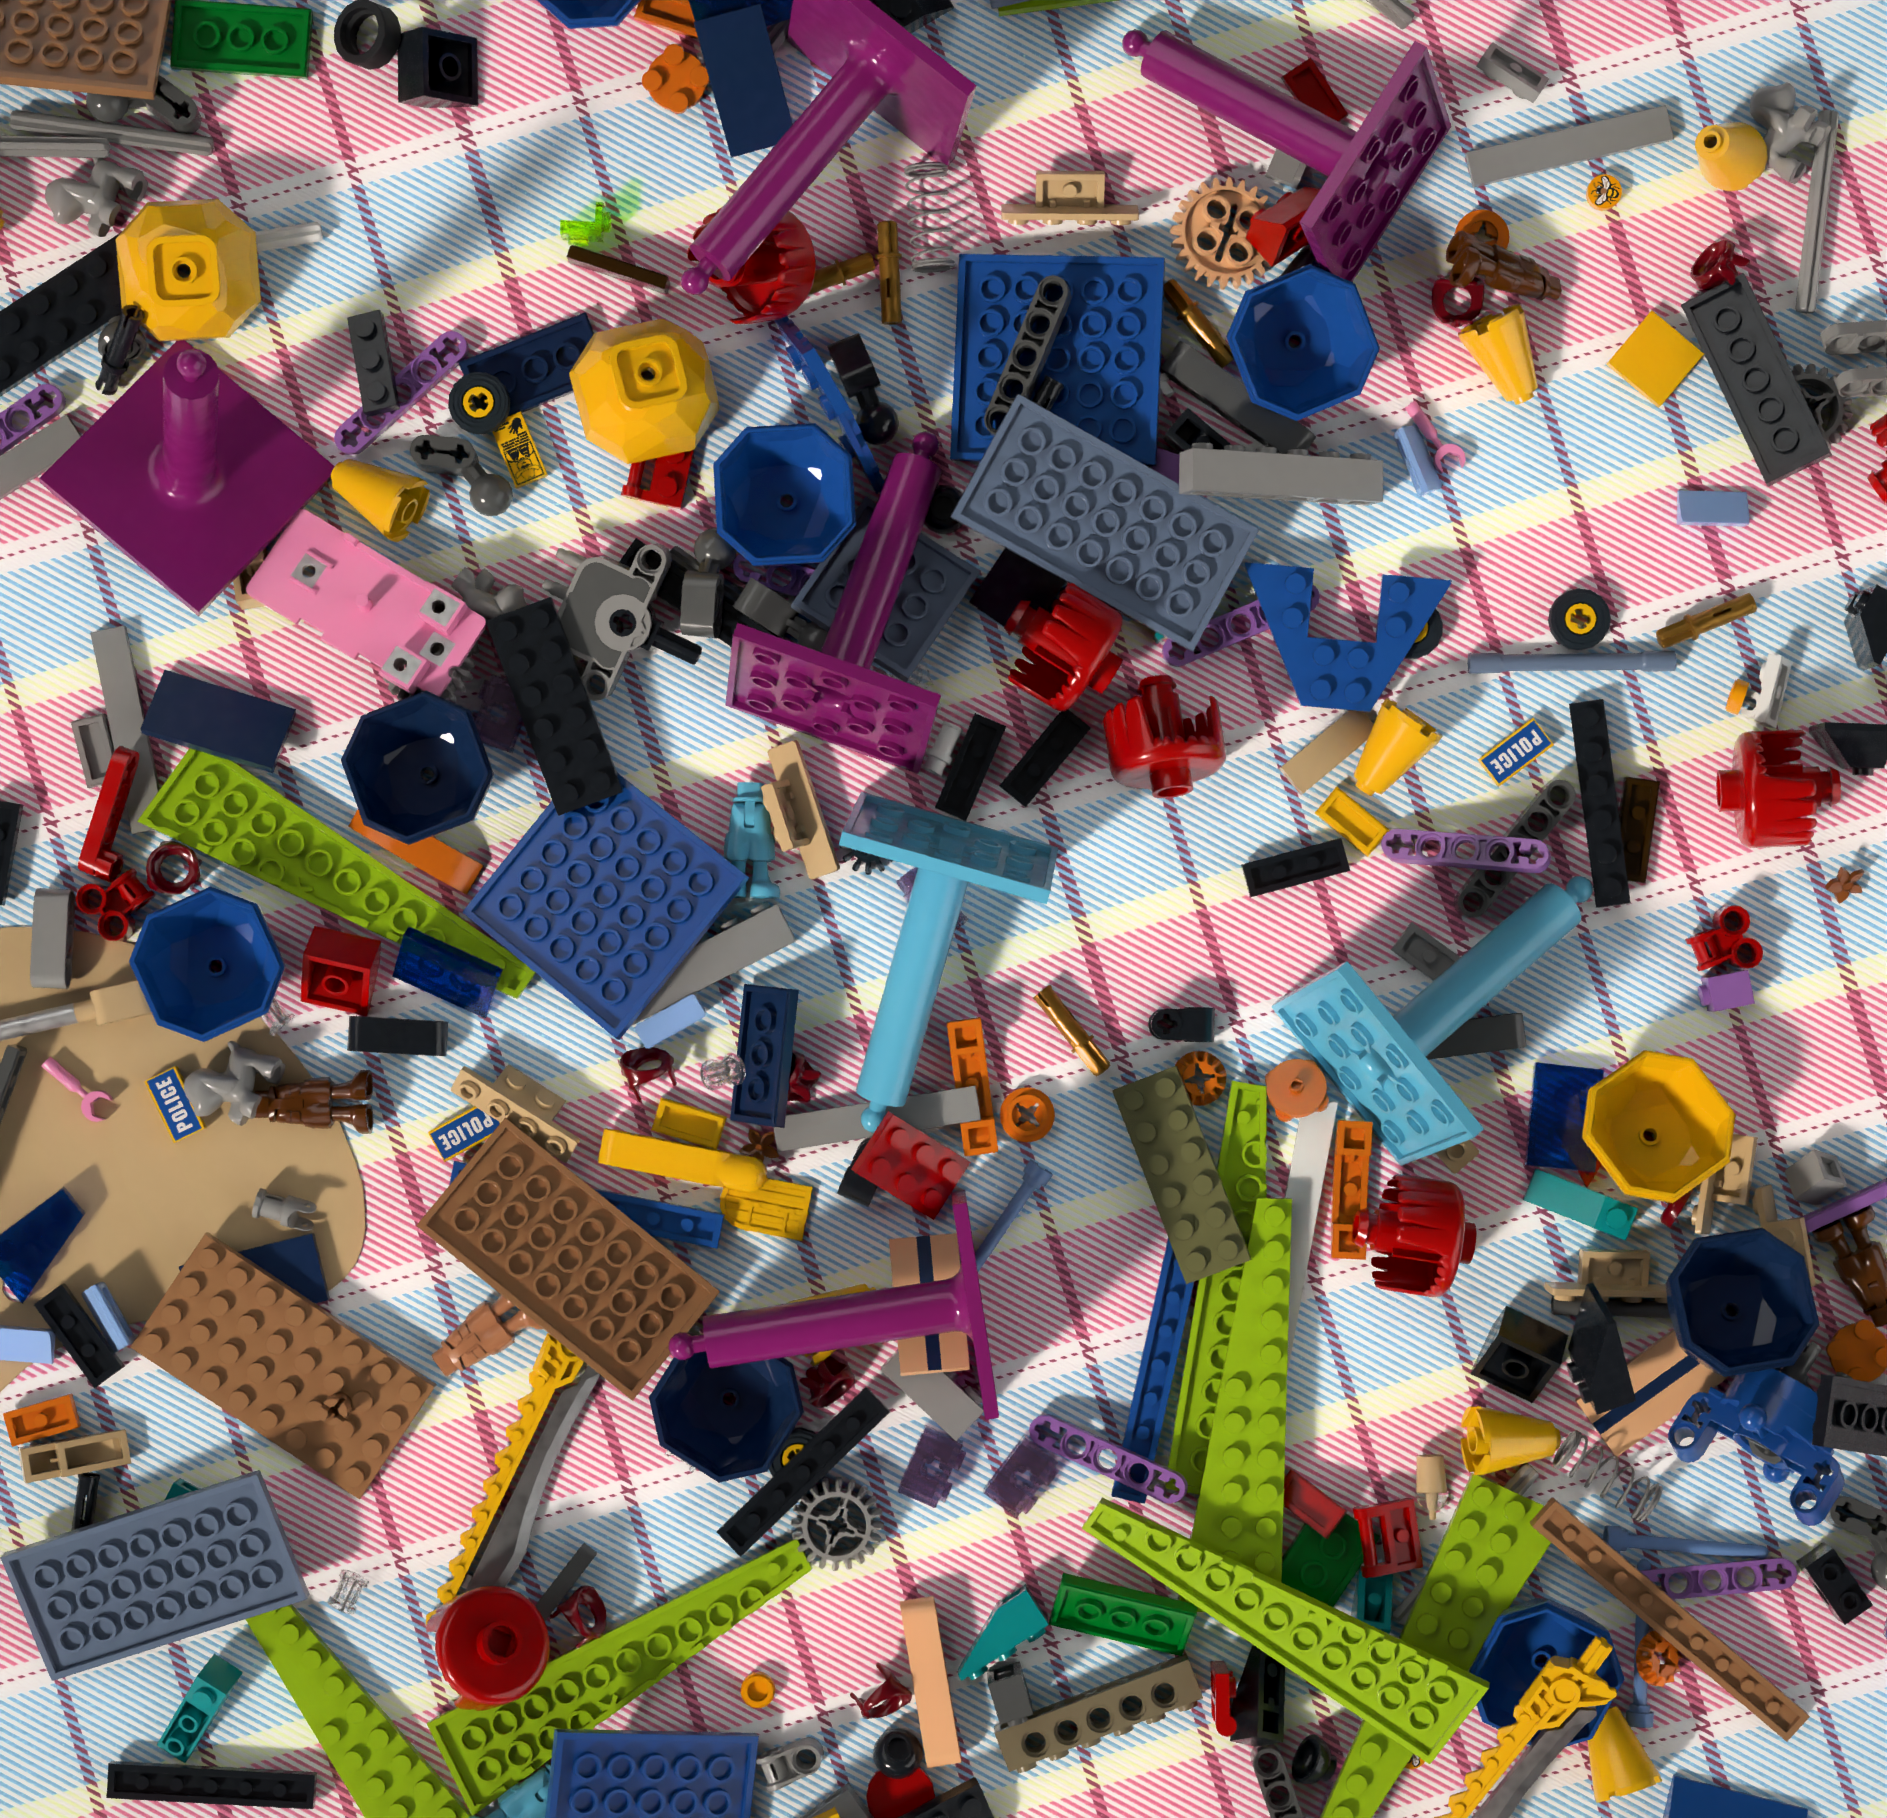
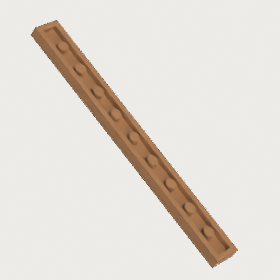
(1669, 1619)

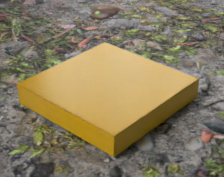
(1655, 359)

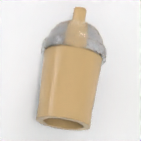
(1431, 1483)

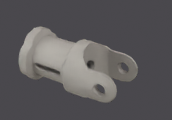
(283, 1210)

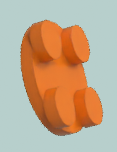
(676, 80)
(1296, 1089)
(1858, 1351)

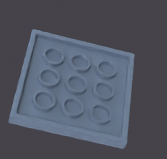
(924, 604)

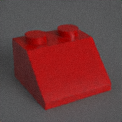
(1277, 230)
(340, 970)

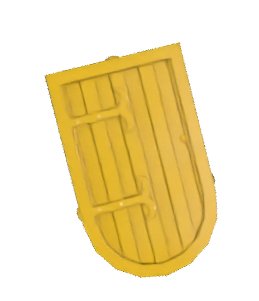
(774, 1209)

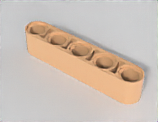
(930, 1681)

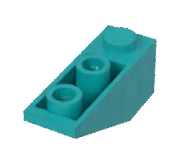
(1009, 1624)
(199, 1708)

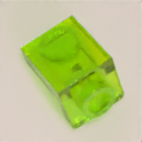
(582, 232)

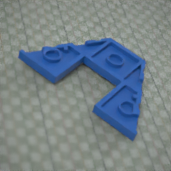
(805, 358)
(1334, 670)

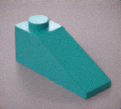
(1580, 1204)

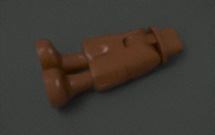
(1501, 267)
(311, 1103)
(1859, 1270)

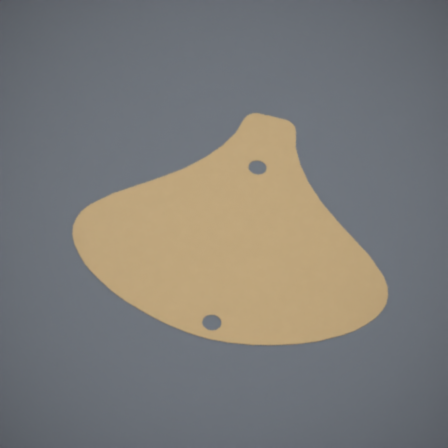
(138, 1189)

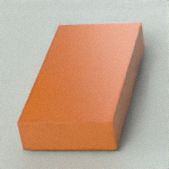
(668, 15)

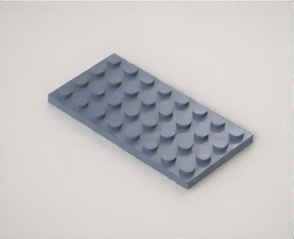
(1104, 522)
(155, 1575)

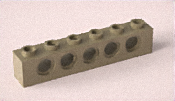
(1109, 1696)

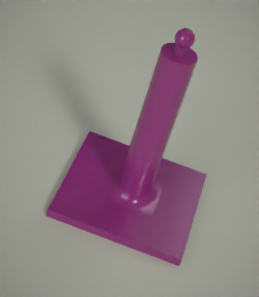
(871, 68)
(1365, 169)
(188, 476)
(834, 690)
(856, 1320)

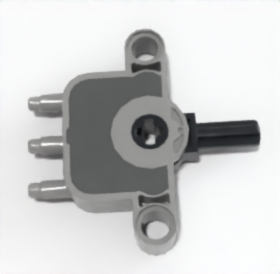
(596, 600)

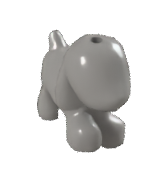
(1774, 110)
(97, 197)
(478, 597)
(209, 1088)

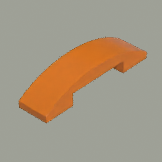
(428, 855)
(970, 1069)
(1349, 1185)

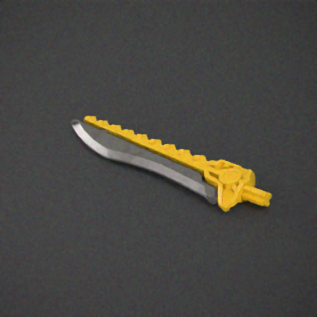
(509, 1543)
(1559, 1703)

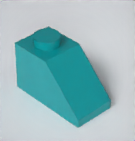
(1373, 1601)

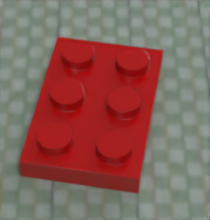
(910, 1165)

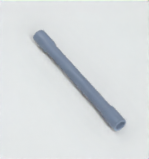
(1496, 663)

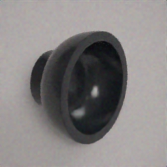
(941, 508)
(897, 1753)
(1313, 1761)

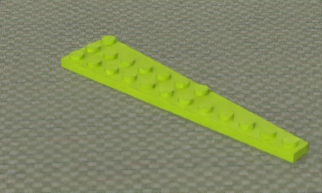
(259, 831)
(1244, 1178)
(1245, 1459)
(1469, 1584)
(1366, 1670)
(589, 1684)
(359, 1738)

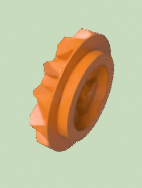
(1493, 225)
(1209, 1065)
(1026, 1131)
(1649, 1665)

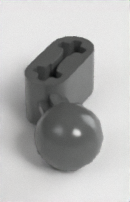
(113, 108)
(488, 493)
(704, 588)
(777, 615)
(1876, 1537)

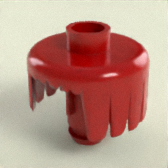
(774, 276)
(1065, 647)
(1157, 747)
(1773, 794)
(1420, 1235)
(490, 1646)

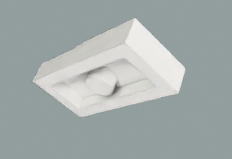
(1774, 679)

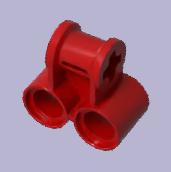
(120, 899)
(1720, 943)

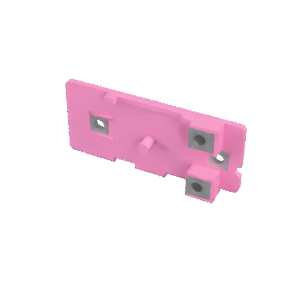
(366, 604)

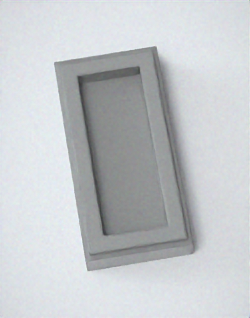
(94, 747)

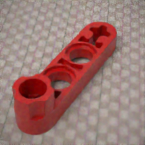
(96, 853)

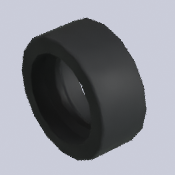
(386, 41)

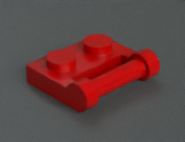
(667, 482)
(1398, 1535)
(1222, 1689)

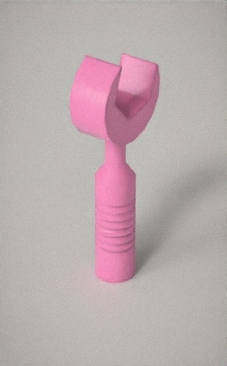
(1430, 433)
(74, 1085)

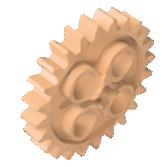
(1197, 223)

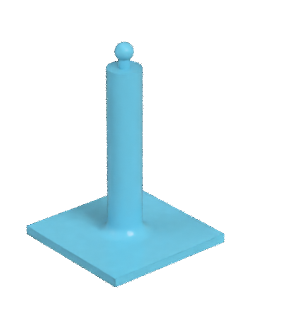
(947, 859)
(1382, 1057)

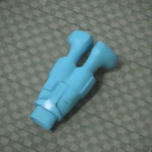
(751, 840)
(524, 1799)

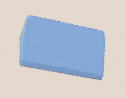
(1417, 460)
(1712, 508)
(670, 1021)
(108, 1316)
(27, 1344)

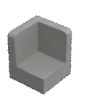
(1285, 169)
(1815, 1177)

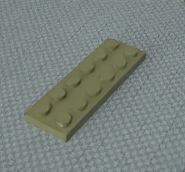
(1181, 1174)

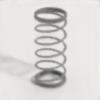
(931, 264)
(1571, 1444)

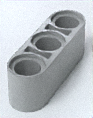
(52, 938)

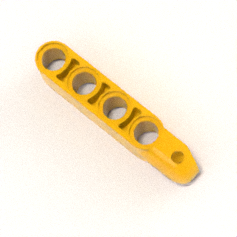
(681, 1161)

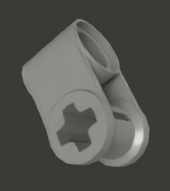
(784, 1766)

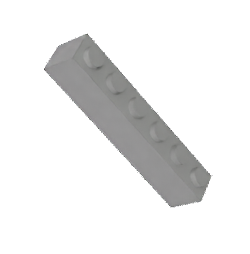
(1280, 476)
(724, 955)

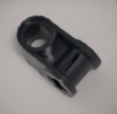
(1189, 1024)
(854, 1186)

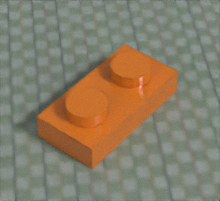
(42, 1419)

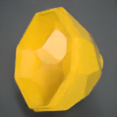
(222, 264)
(641, 416)
(1682, 1111)

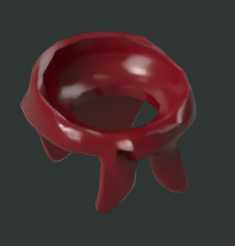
(1717, 265)
(1476, 292)
(153, 868)
(633, 1059)
(801, 1078)
(827, 1382)
(590, 1598)
(892, 1690)

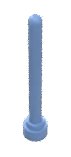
(1033, 1179)
(1621, 1540)
(1639, 1711)

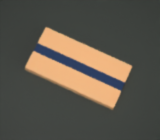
(922, 1261)
(1662, 1384)

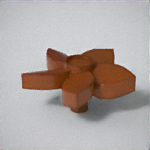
(1844, 884)
(760, 1146)

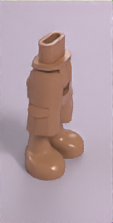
(480, 1336)

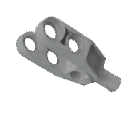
(1856, 339)

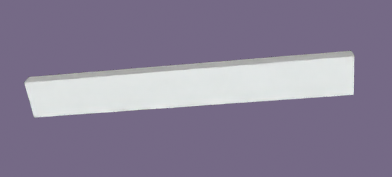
(1305, 1190)

